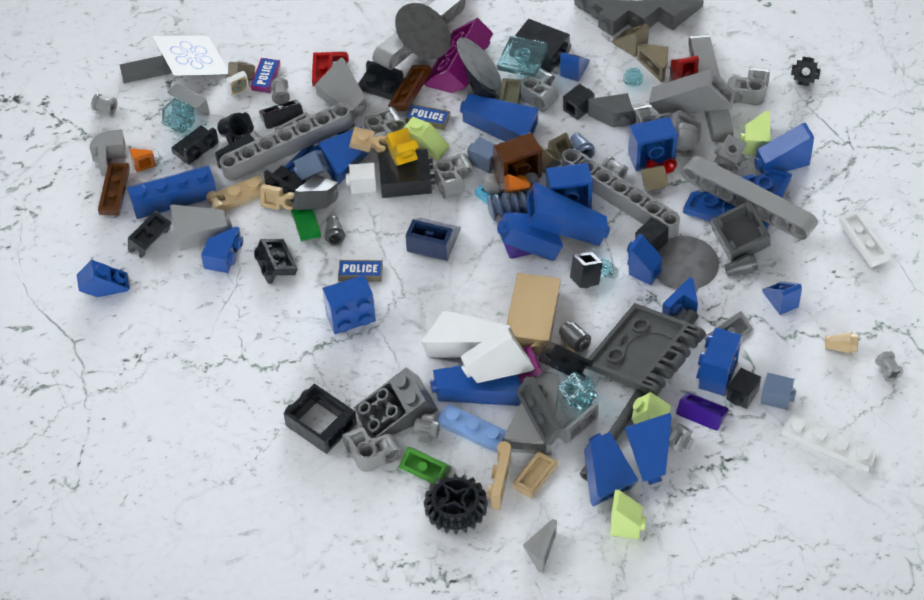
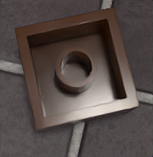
(517, 157)

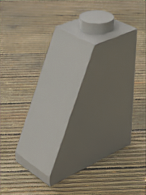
(341, 87)
(197, 224)

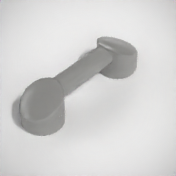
(491, 184)

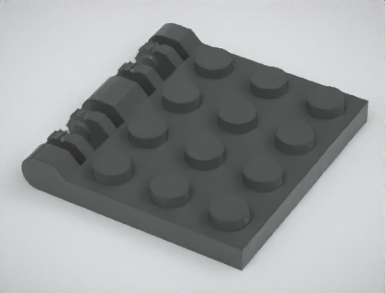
(644, 345)

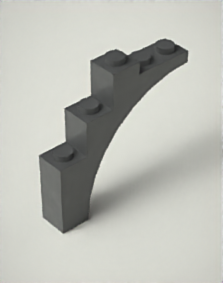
(616, 14)

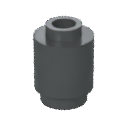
(575, 336)

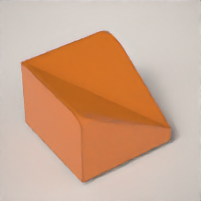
(142, 159)
(516, 183)

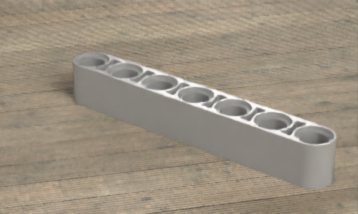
(393, 51)
(718, 121)
(286, 141)
(738, 191)
(624, 194)

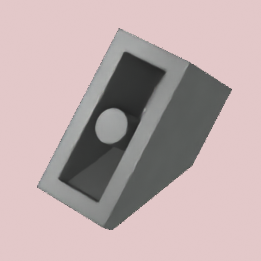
(612, 110)
(315, 193)

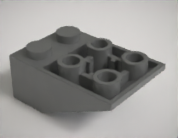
(395, 405)

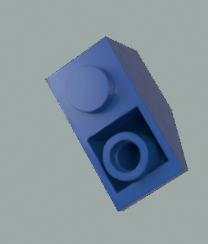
(221, 250)
(643, 260)
(101, 280)

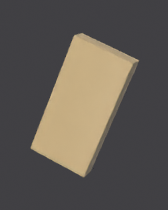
(535, 474)

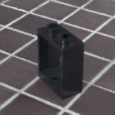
(333, 433)

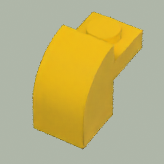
(401, 146)

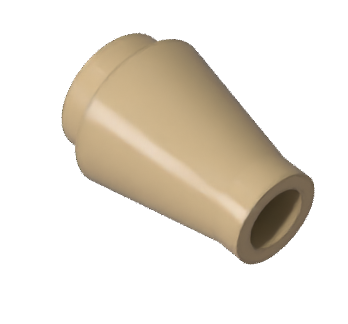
(842, 342)

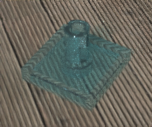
(522, 56)

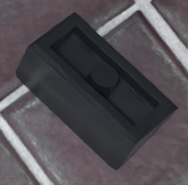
(281, 113)

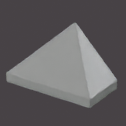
(540, 545)

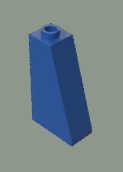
(499, 117)
(564, 216)
(454, 386)

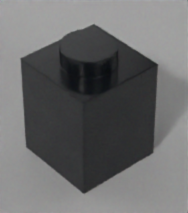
(576, 101)
(654, 232)
(586, 269)
(743, 388)

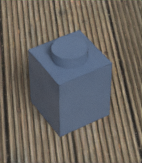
(481, 154)
(310, 165)
(778, 391)

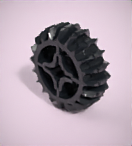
(453, 511)

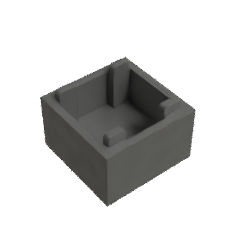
(740, 231)

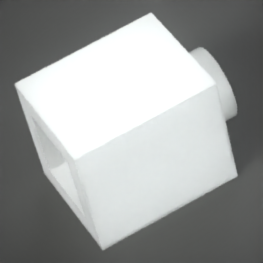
(361, 178)

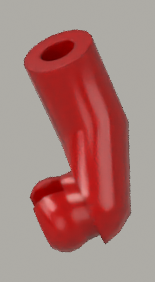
(669, 165)

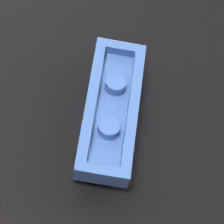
(471, 427)

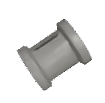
(280, 92)
(104, 104)
(609, 163)
(889, 366)

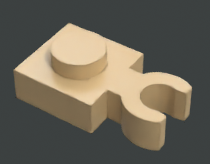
(364, 140)
(273, 197)

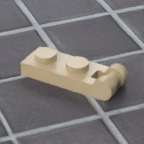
(236, 194)
(499, 474)

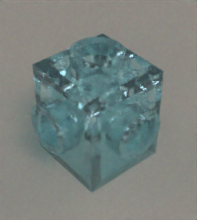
(178, 115)
(578, 390)

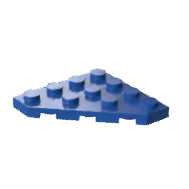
(708, 206)

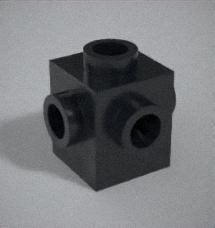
(801, 64)

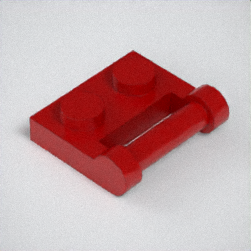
(323, 62)

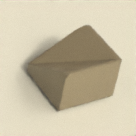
(236, 67)
(654, 177)

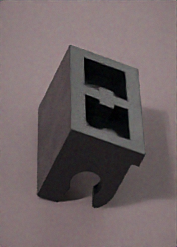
(148, 233)
(563, 359)

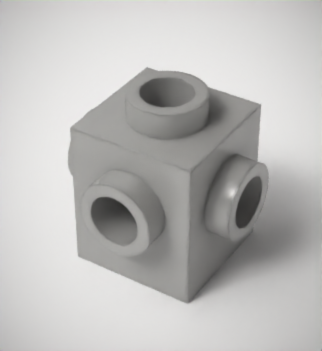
(730, 152)

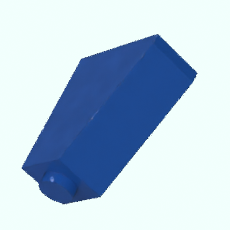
(787, 151)
(340, 155)
(516, 233)
(650, 446)
(606, 469)

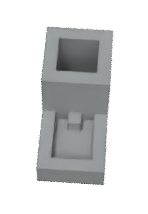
(106, 147)

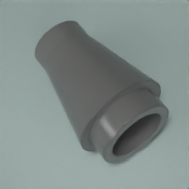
(334, 232)
(743, 265)

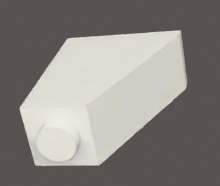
(496, 358)

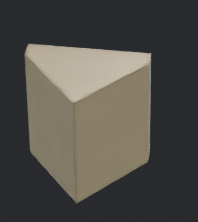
(559, 145)
(548, 160)

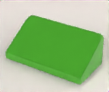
(424, 465)

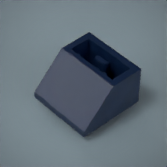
(431, 238)

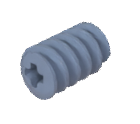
(505, 204)

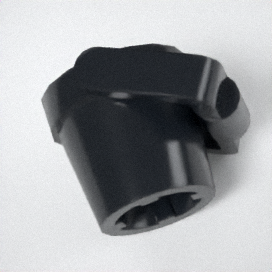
(235, 126)

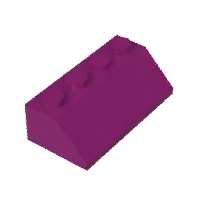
(449, 71)

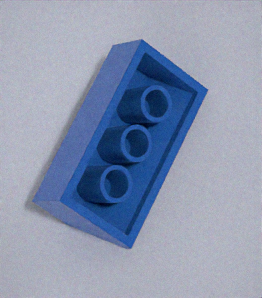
(176, 189)

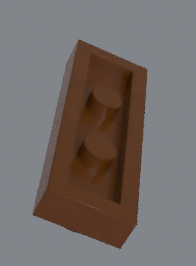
(410, 87)
(114, 189)

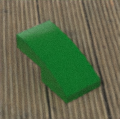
(306, 224)

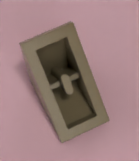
(631, 38)
(654, 59)

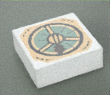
(237, 83)

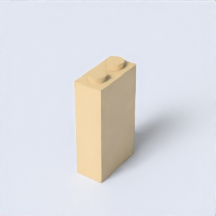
(534, 309)

